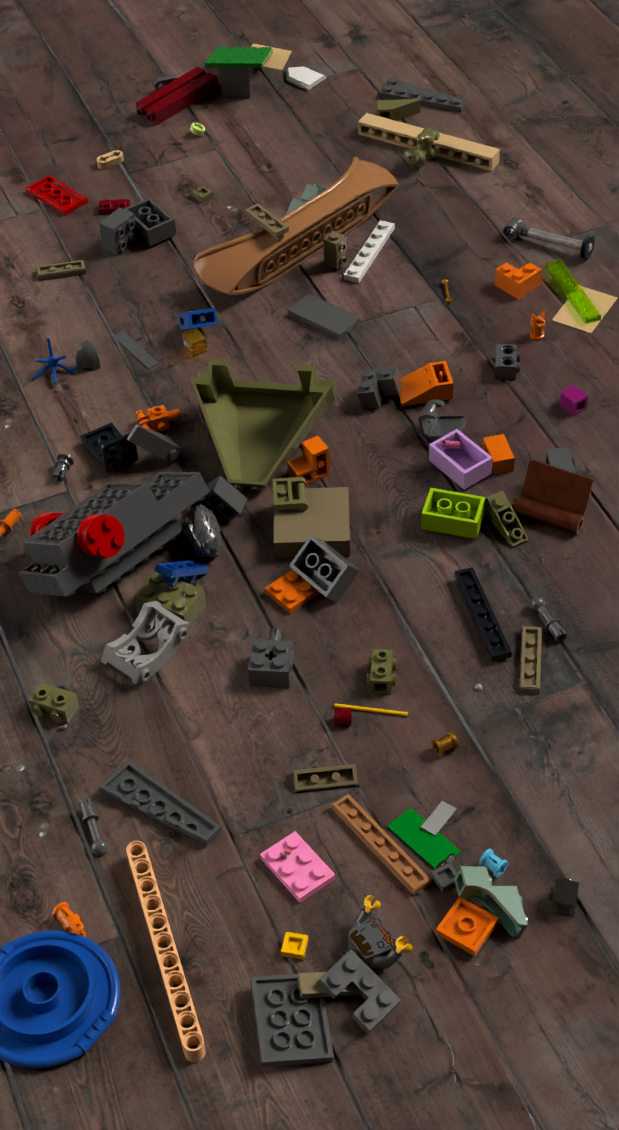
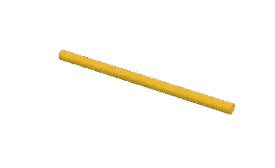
(371, 709)

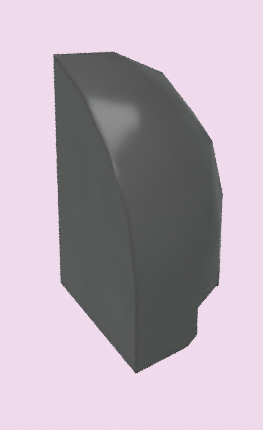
(87, 357)

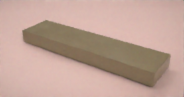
(530, 660)

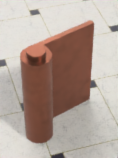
(554, 496)

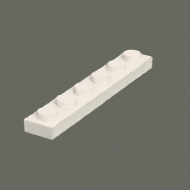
(369, 251)

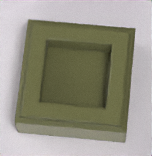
(202, 194)

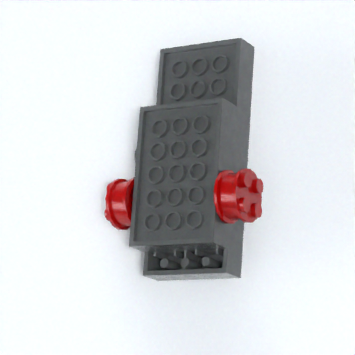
(107, 533)

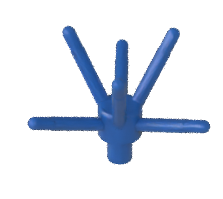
(52, 362)

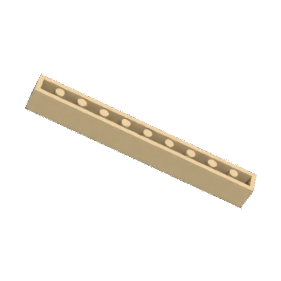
(446, 146)

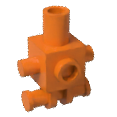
(157, 418)

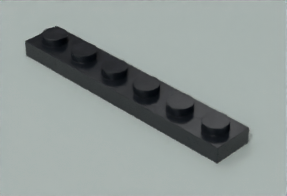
(483, 614)

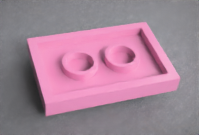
(300, 871)

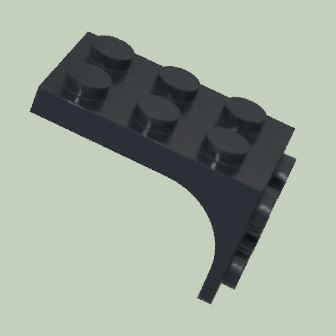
(110, 447)

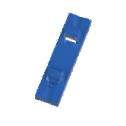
(185, 569)

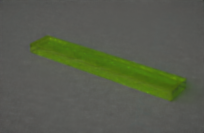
(573, 291)

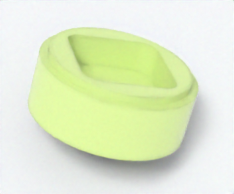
(197, 129)

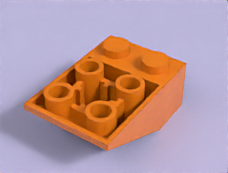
(427, 384)

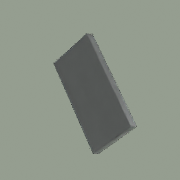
(324, 316)

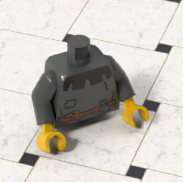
(373, 940)

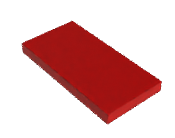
(57, 195)

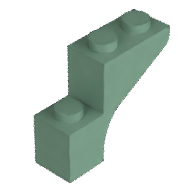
(501, 901)

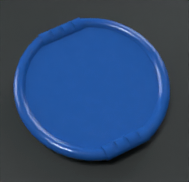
(54, 998)

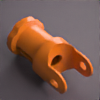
(537, 324)
(70, 921)

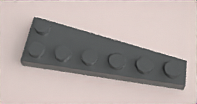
(399, 90)
(147, 795)

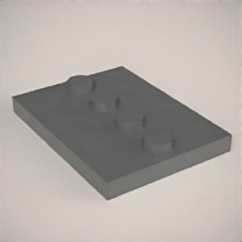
(288, 1026)

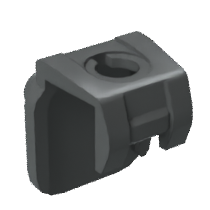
(439, 425)

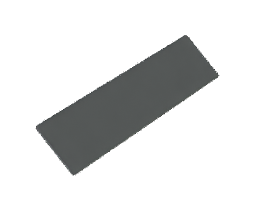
(135, 349)

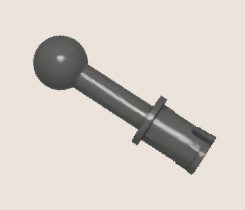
(552, 625)
(99, 846)

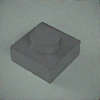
(444, 877)

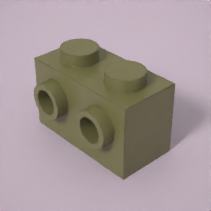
(54, 703)

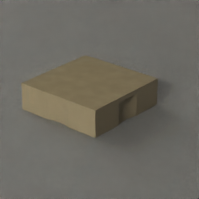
(325, 519)

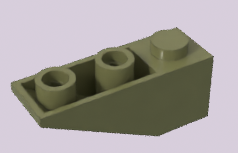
(398, 109)
(504, 518)

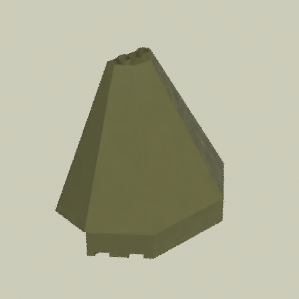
(259, 422)

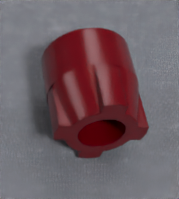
(343, 716)

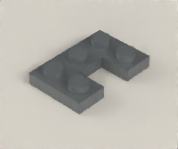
(354, 972)

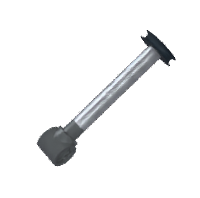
(517, 228)

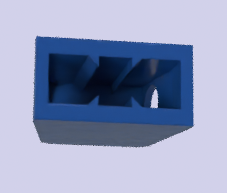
(193, 319)

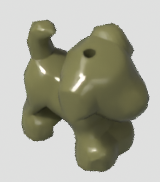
(417, 156)

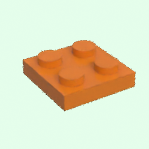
(291, 591)
(467, 926)

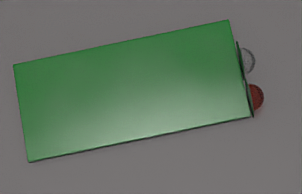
(432, 848)

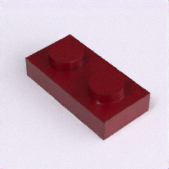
(109, 206)

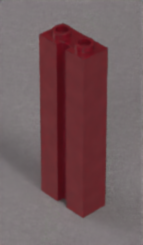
(177, 95)

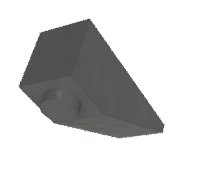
(155, 443)

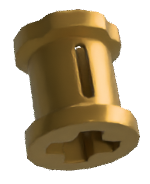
(445, 743)

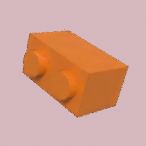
(501, 453)

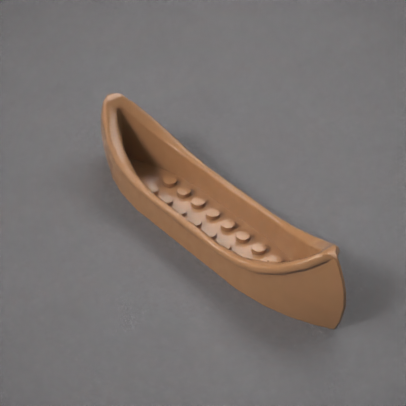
(261, 259)

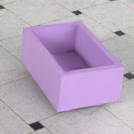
(464, 464)

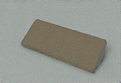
(325, 777)

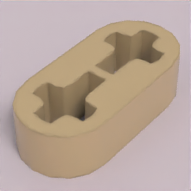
(110, 159)

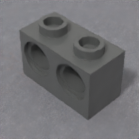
(506, 362)

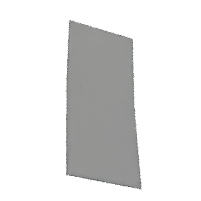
(438, 818)

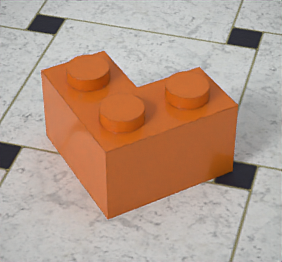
(518, 281)
(313, 463)

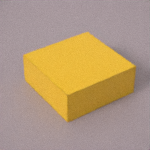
(294, 945)

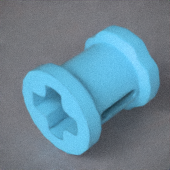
(493, 863)

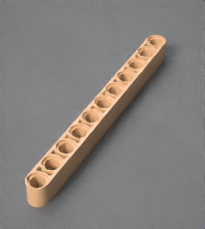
(166, 956)

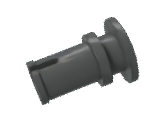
(63, 464)

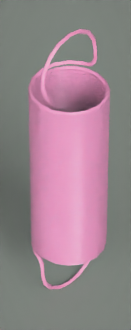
(450, 444)

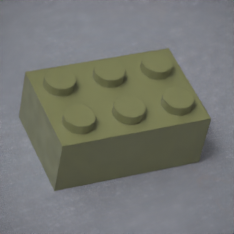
(181, 599)

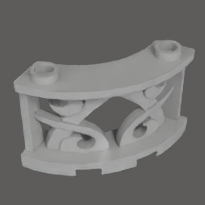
(120, 652)

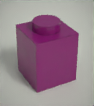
(573, 400)

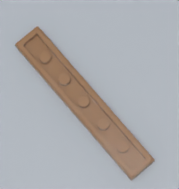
(381, 844)

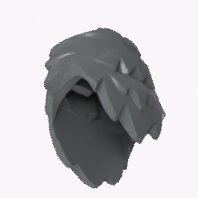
(203, 533)

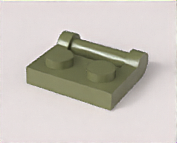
(283, 494)

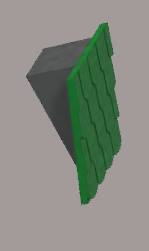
(238, 68)

